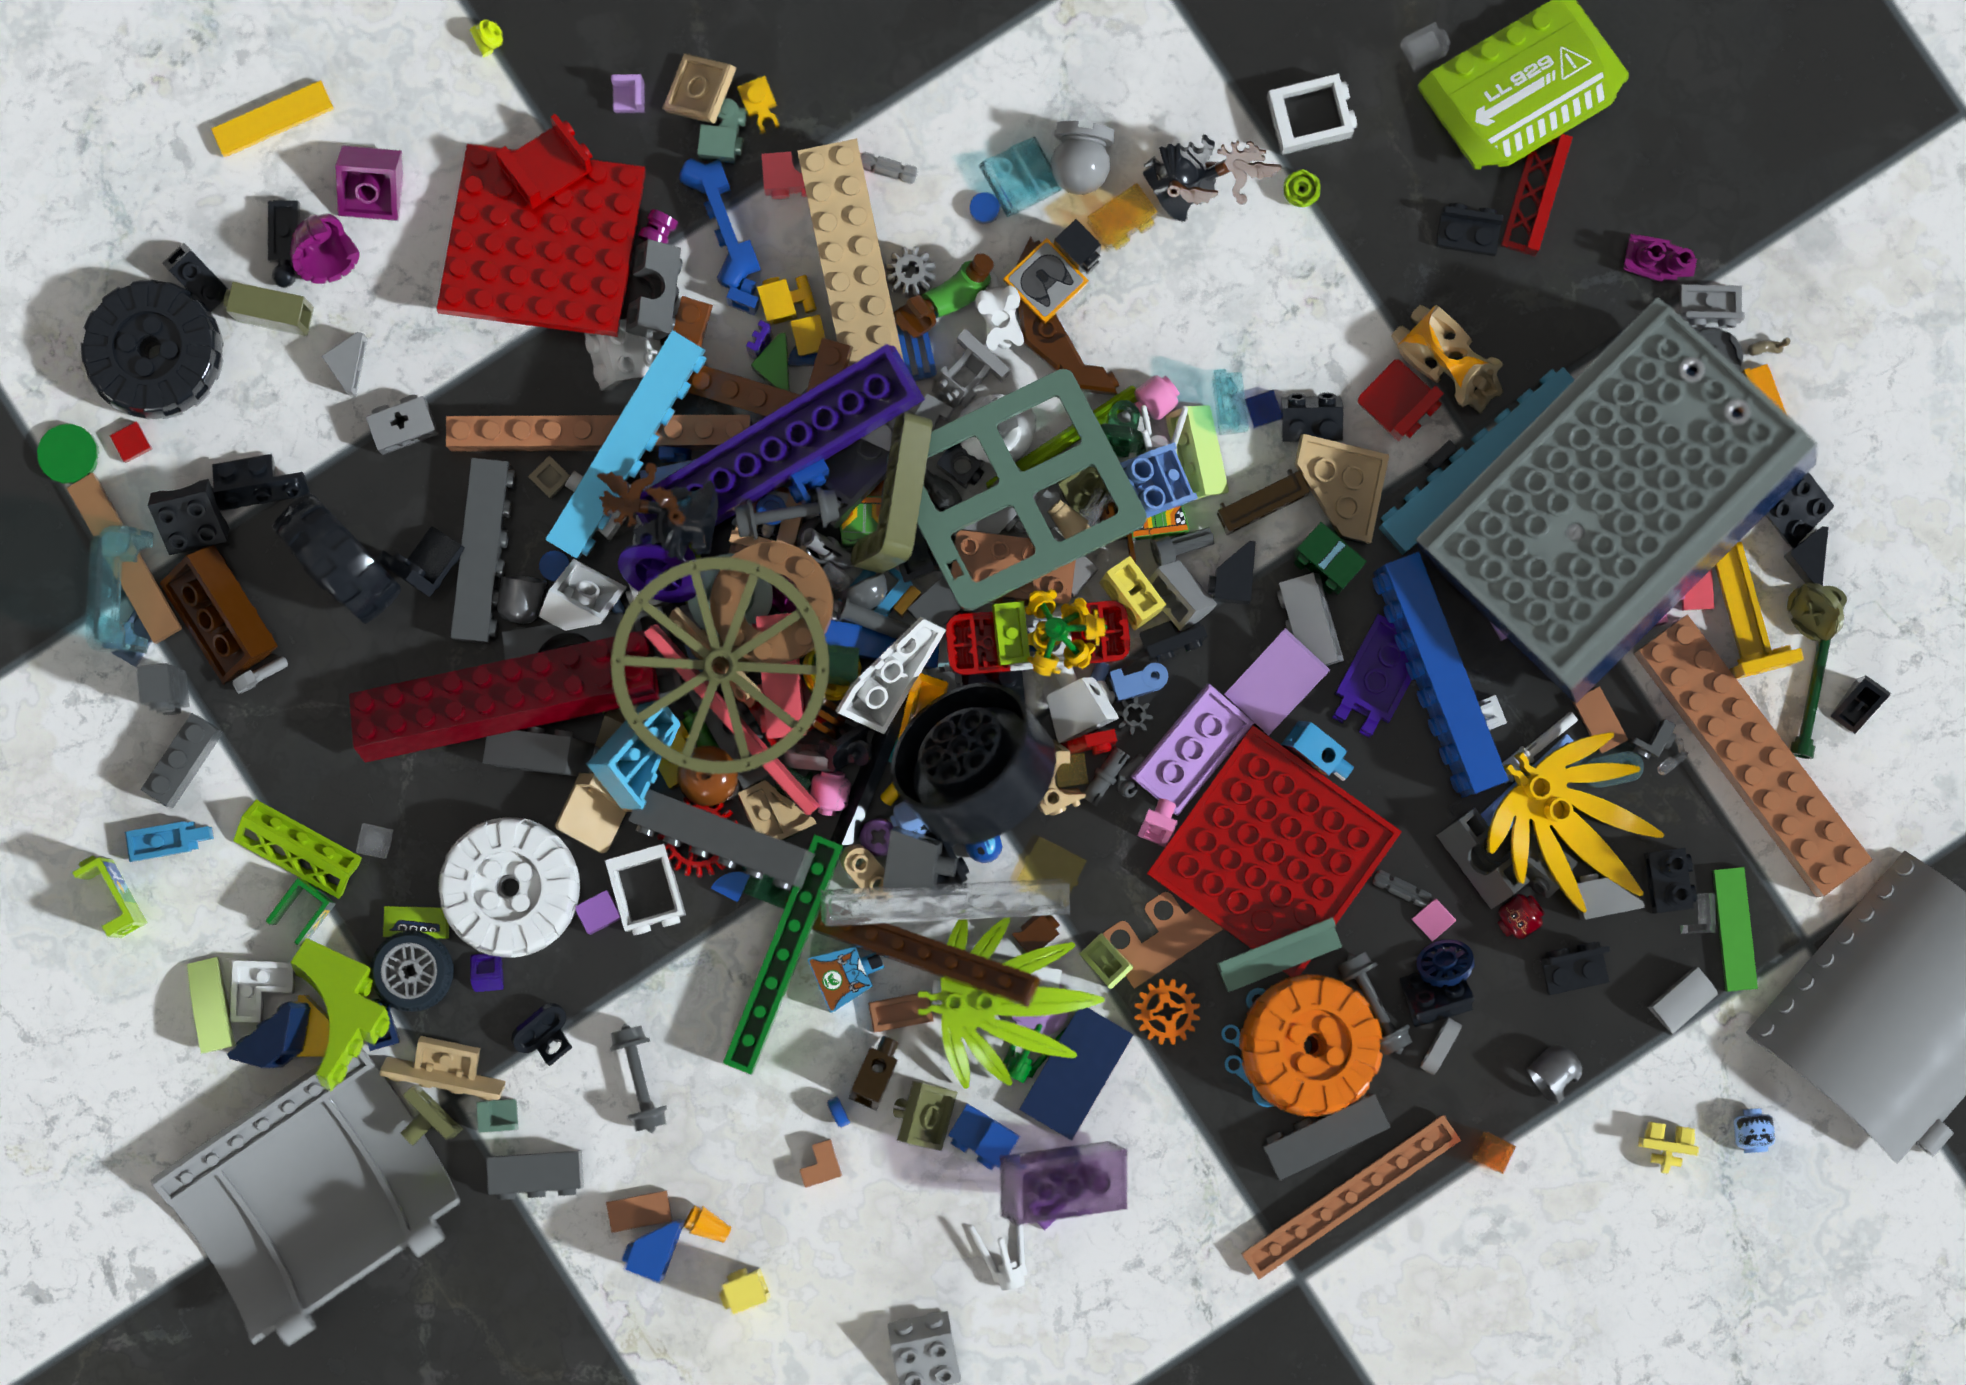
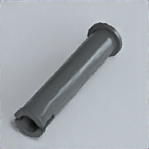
(871, 619)

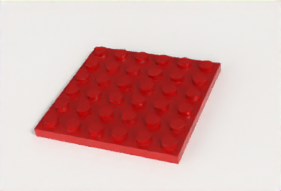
(547, 264)
(1272, 847)

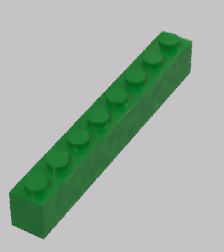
(782, 958)

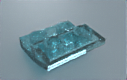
(1020, 176)

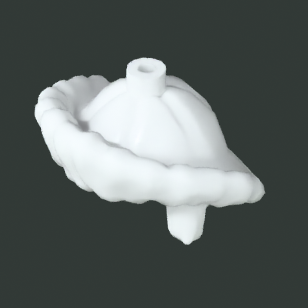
(1015, 432)

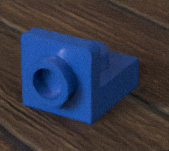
(809, 477)

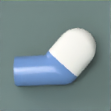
(1099, 674)

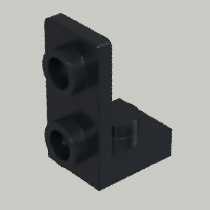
(196, 276)

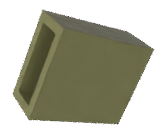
(269, 308)

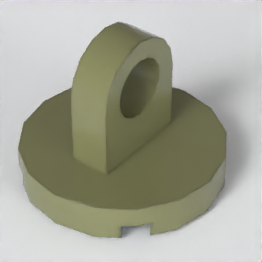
(1817, 610)

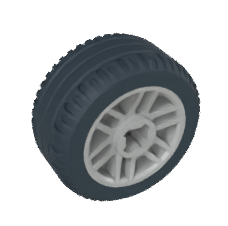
(393, 980)

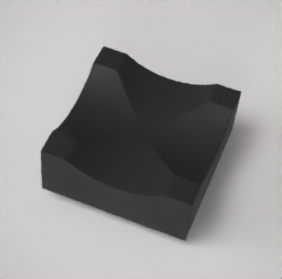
(188, 517)

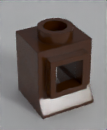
(1037, 932)

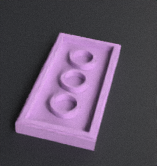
(1192, 748)

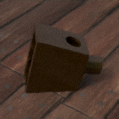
(871, 1085)

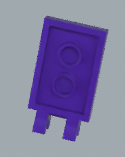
(1374, 678)

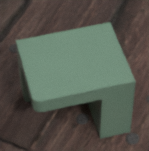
(497, 1115)

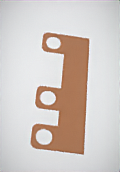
(1175, 939)

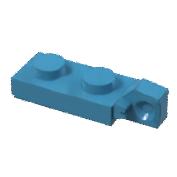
(165, 840)

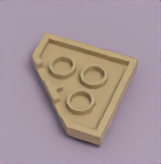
(1344, 483)

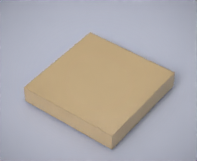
(699, 88)

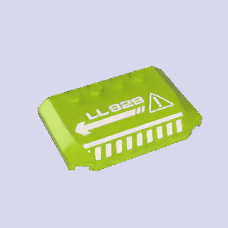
(1525, 84)

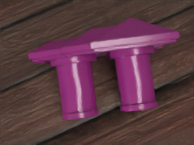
(1658, 259)

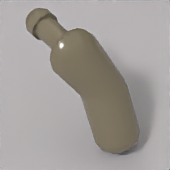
(1768, 346)

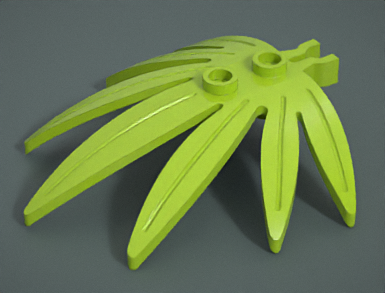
(968, 1008)

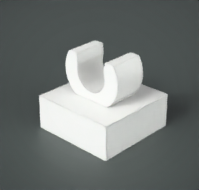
(1492, 712)

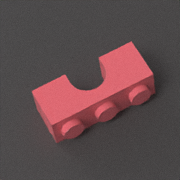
(780, 176)

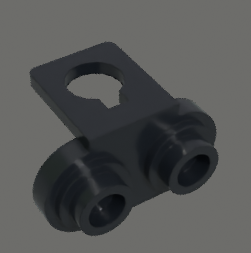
(540, 1031)

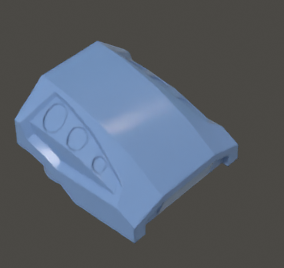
(1159, 480)

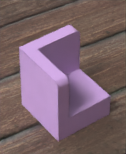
(628, 93)

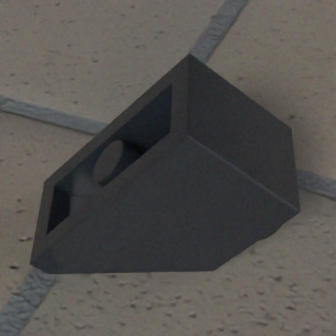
(1234, 577)

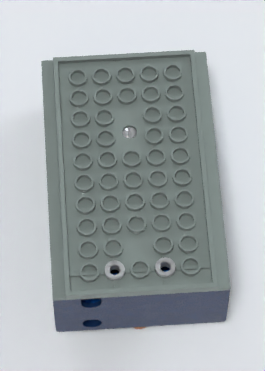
(1618, 499)

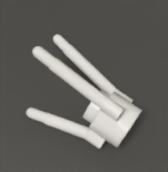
(1152, 442)
(1009, 1274)

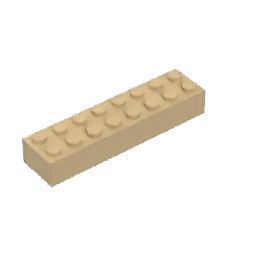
(848, 247)

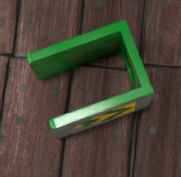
(290, 897)

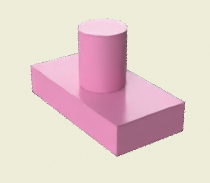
(1158, 823)

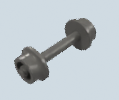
(826, 506)
(1356, 968)
(629, 1039)

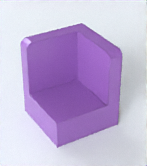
(598, 912)

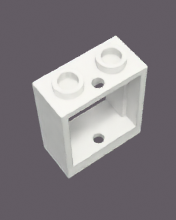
(1281, 121)
(635, 859)

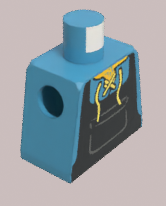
(1309, 741)

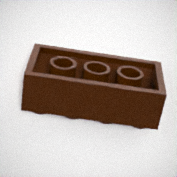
(218, 613)

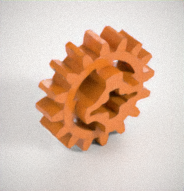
(1164, 997)

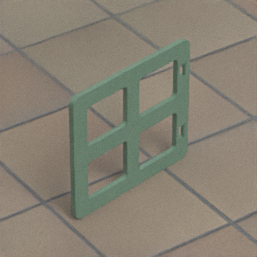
(1018, 488)

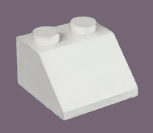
(580, 597)

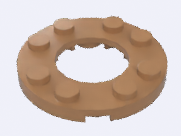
(810, 581)

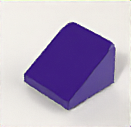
(486, 972)

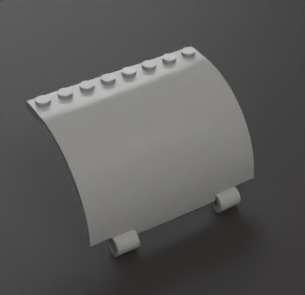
(1884, 1011)
(309, 1196)

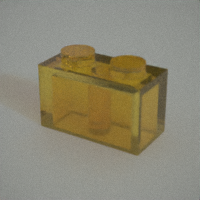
(1122, 218)

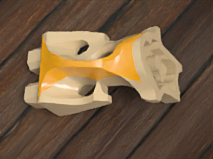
(1428, 343)

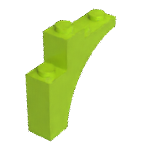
(351, 1016)

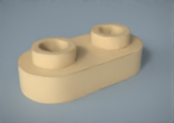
(867, 872)

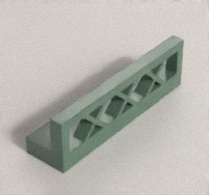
(1279, 955)

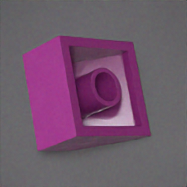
(369, 182)

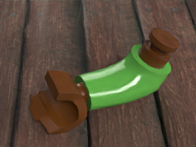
(960, 290)

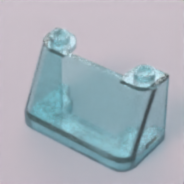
(103, 624)

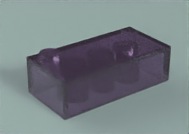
(1063, 1182)

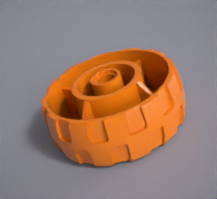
(1342, 1039)

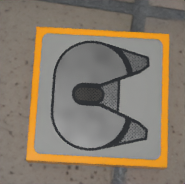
(1046, 280)

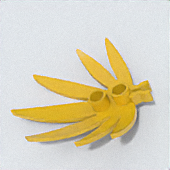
(1548, 801)

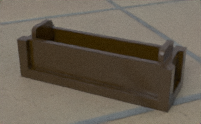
(1263, 502)

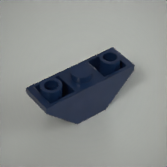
(275, 1039)

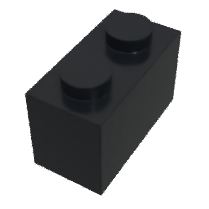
(1079, 247)

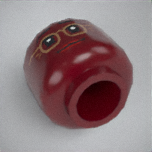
(1520, 916)

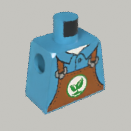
(844, 975)

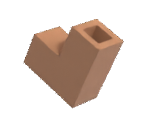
(826, 1167)

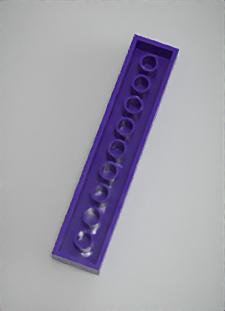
(801, 433)

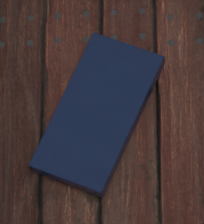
(1071, 1085)

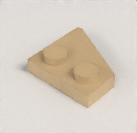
(772, 812)

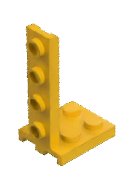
(1747, 619)

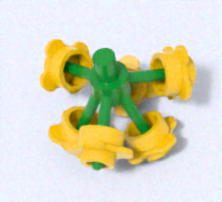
(1053, 631)

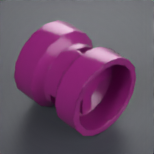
(658, 227)

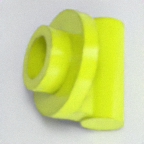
(487, 36)

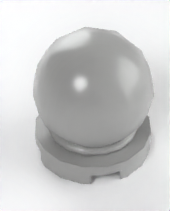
(1081, 159)

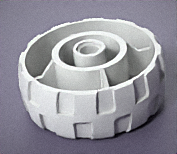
(475, 880)

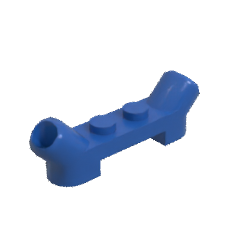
(713, 182)

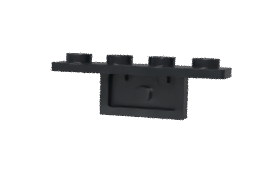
(254, 482)

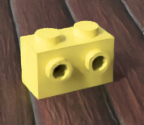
(744, 1290)

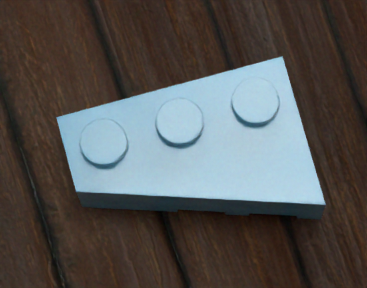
(628, 764)

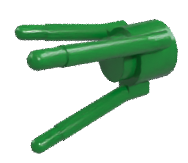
(1020, 1064)

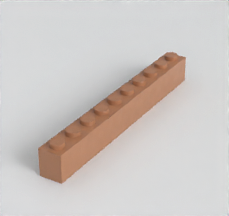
(582, 432)

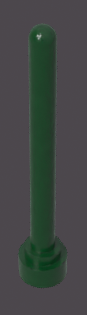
(1803, 744)

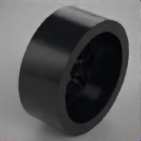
(973, 763)

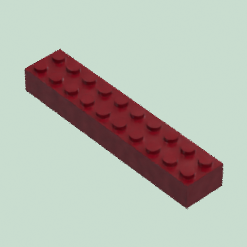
(496, 698)

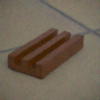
(836, 722)

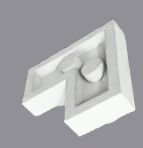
(250, 982)

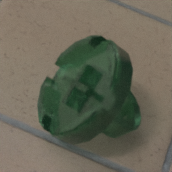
(1124, 436)

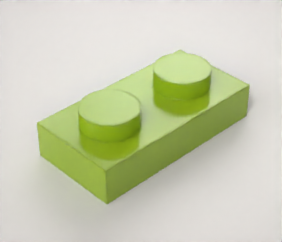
(1011, 632)

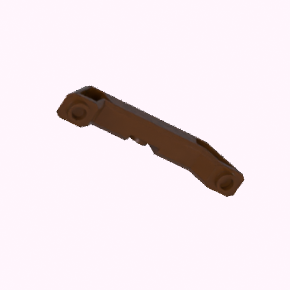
(1056, 349)

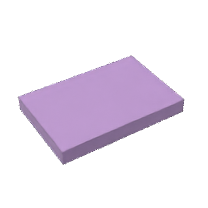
(1277, 682)

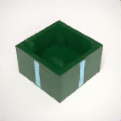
(1330, 556)

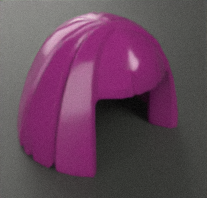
(322, 249)

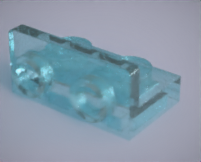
(1229, 402)

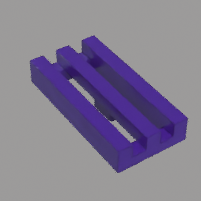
(759, 345)

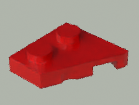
(1097, 742)

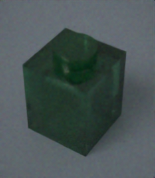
(842, 664)

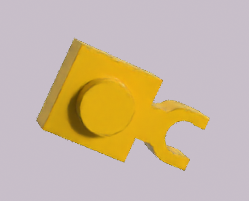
(758, 100)

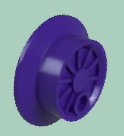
(645, 562)

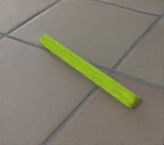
(1069, 435)

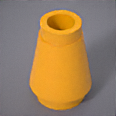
(706, 1224)

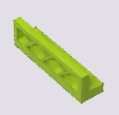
(297, 843)

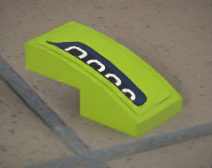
(418, 919)

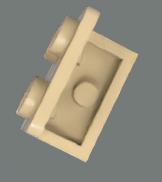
(591, 814)

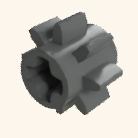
(1134, 707)

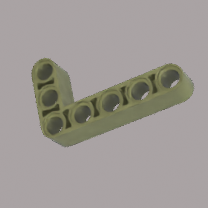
(901, 497)

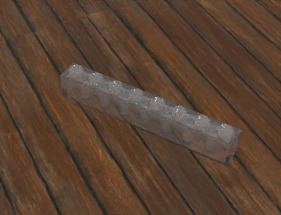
(945, 902)

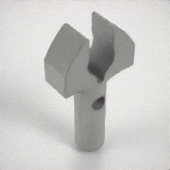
(250, 679)

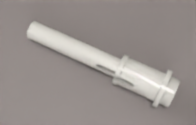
(1541, 742)

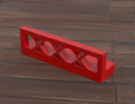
(1546, 199)

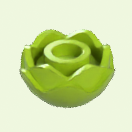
(1304, 179)

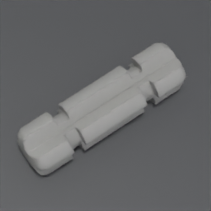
(888, 167)

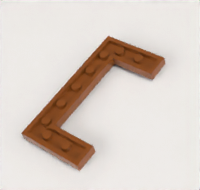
(743, 392)

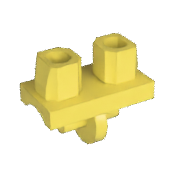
(1683, 1143)

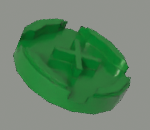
(67, 453)

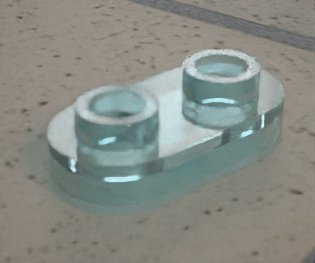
(1631, 757)

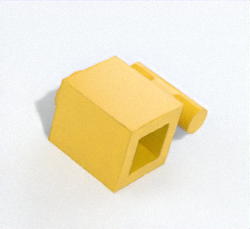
(779, 301)

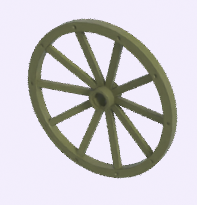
(803, 610)

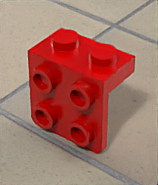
(1399, 400)

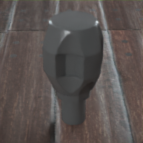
(941, 491)

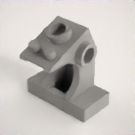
(979, 361)

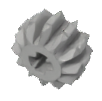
(904, 263)

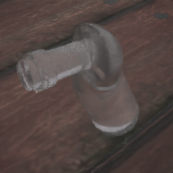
(1671, 762)

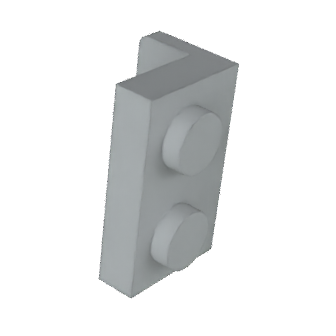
(1711, 305)

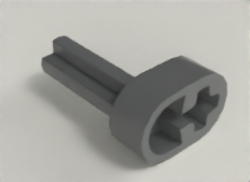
(1165, 548)

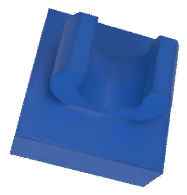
(744, 298)

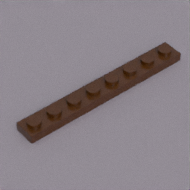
(937, 959)

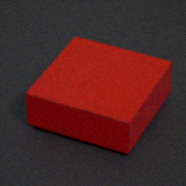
(131, 442)

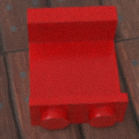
(546, 163)

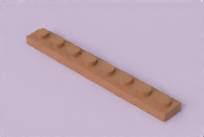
(1350, 1196)

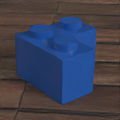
(983, 1136)

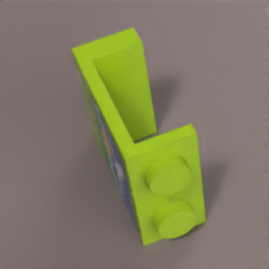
(132, 916)

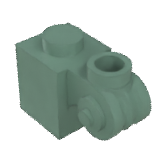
(723, 141)

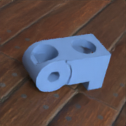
(1139, 683)

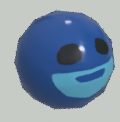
(985, 851)

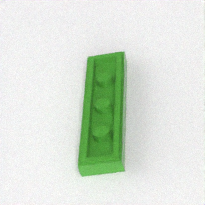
(1735, 929)

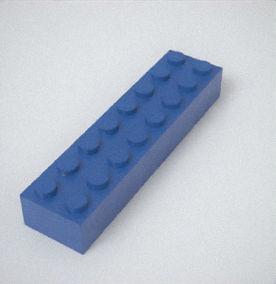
(1439, 675)

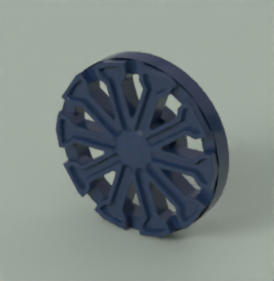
(1445, 962)

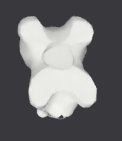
(998, 308)

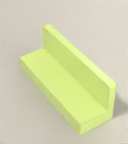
(1199, 451)

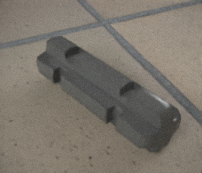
(1401, 888)

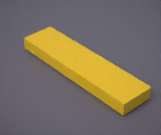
(272, 118)

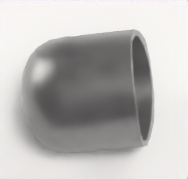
(520, 598)
(1556, 1068)

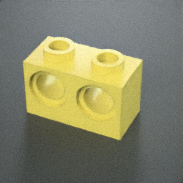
(1134, 591)

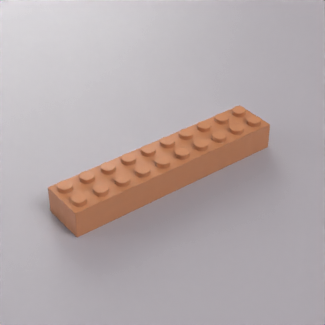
(1752, 757)

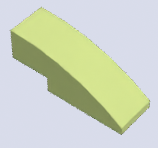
(210, 1005)

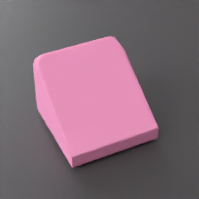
(1433, 919)

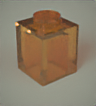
(1493, 1152)

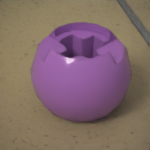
(866, 837)

